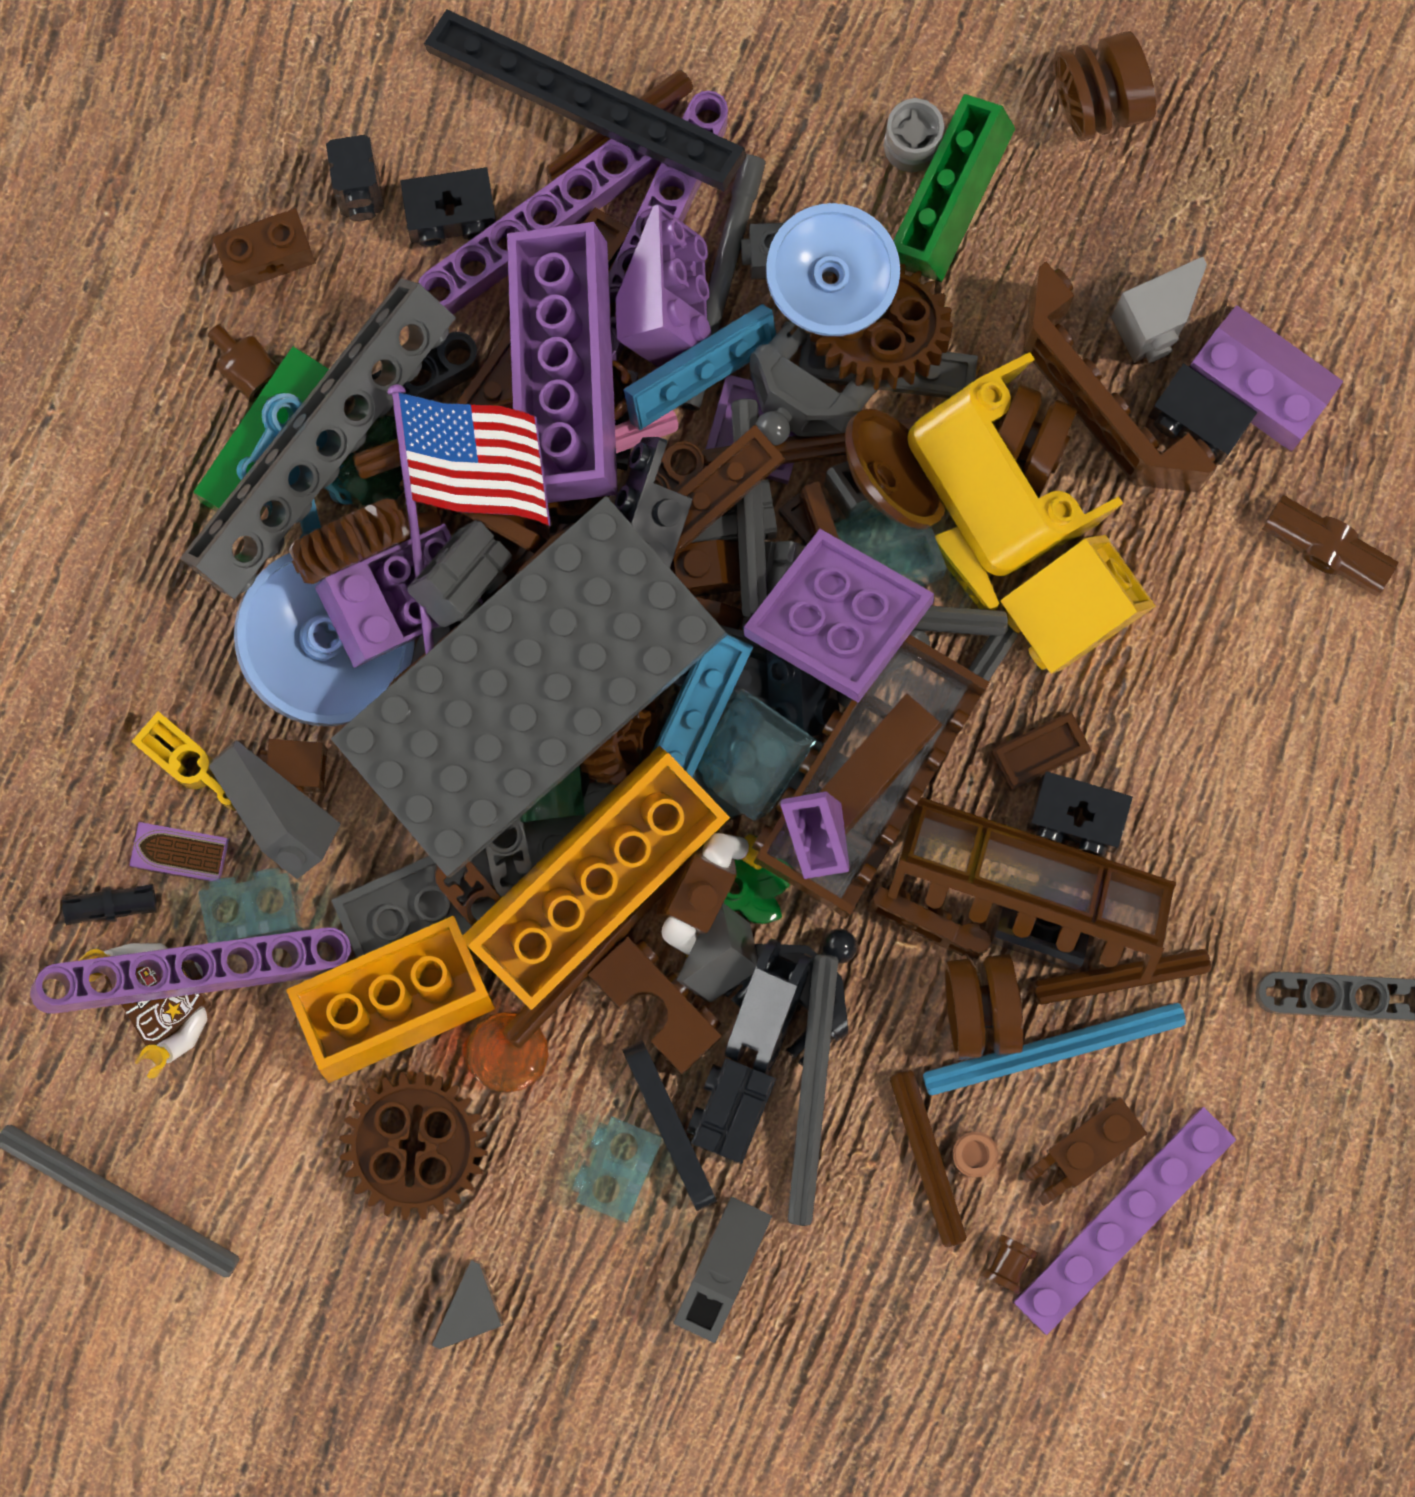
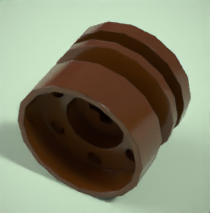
(1113, 83)

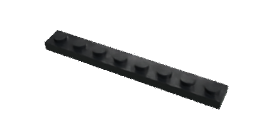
(586, 100)

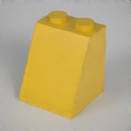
(1076, 603)

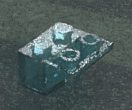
(899, 547)

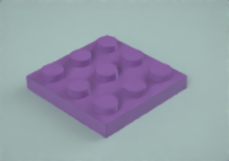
(838, 615)

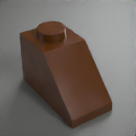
(709, 567)

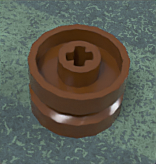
(1036, 442)
(989, 1006)

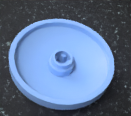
(297, 657)

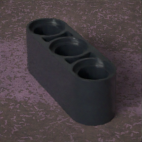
(443, 373)

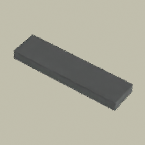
(943, 381)

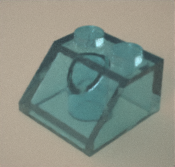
(753, 756)

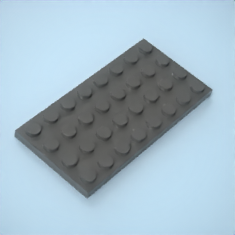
(528, 687)

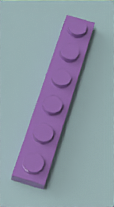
(1124, 1220)

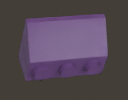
(1267, 376)

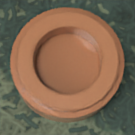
(974, 1154)

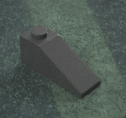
(276, 813)

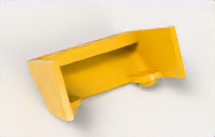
(984, 483)

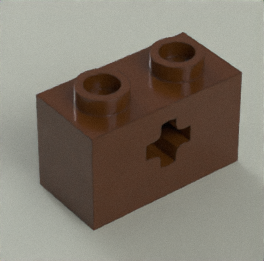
(264, 250)

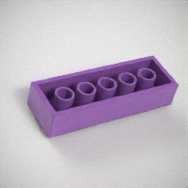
(565, 355)

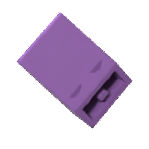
(664, 291)
(372, 601)

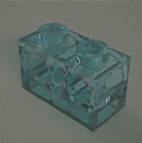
(251, 919)
(628, 1173)

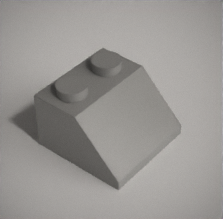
(1157, 310)

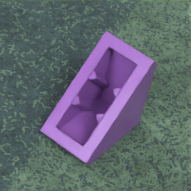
(817, 833)

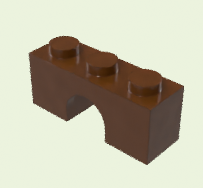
(632, 973)

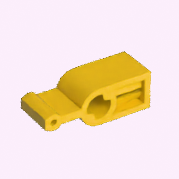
(173, 761)

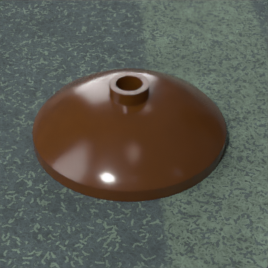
(889, 471)

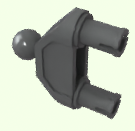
(795, 398)

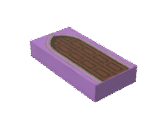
(178, 852)

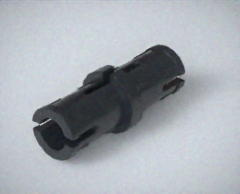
(109, 904)

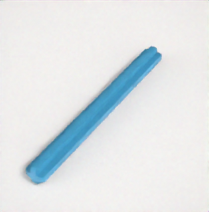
(1055, 1049)

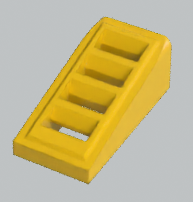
(966, 568)

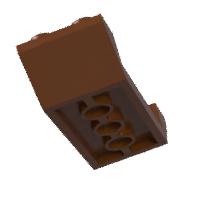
(1106, 415)

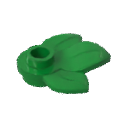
(756, 894)

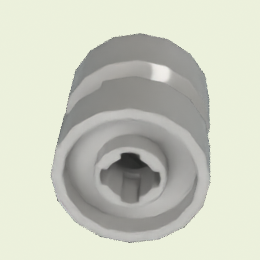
(913, 134)

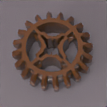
(349, 540)
(626, 748)

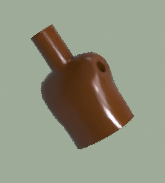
(243, 362)

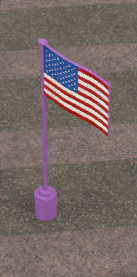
(467, 463)

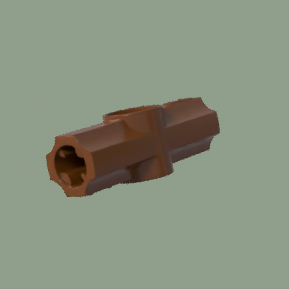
(1330, 545)

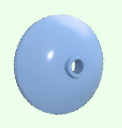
(836, 241)

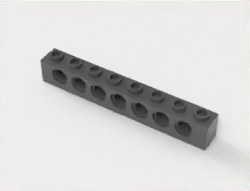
(295, 444)

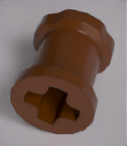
(1009, 1264)

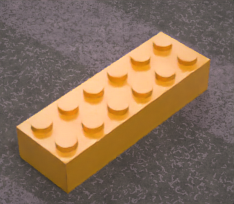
(595, 877)

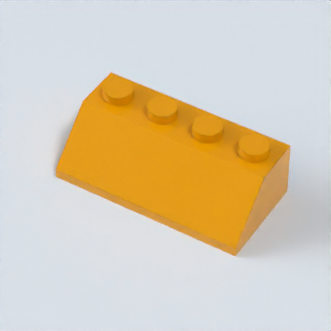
(390, 999)

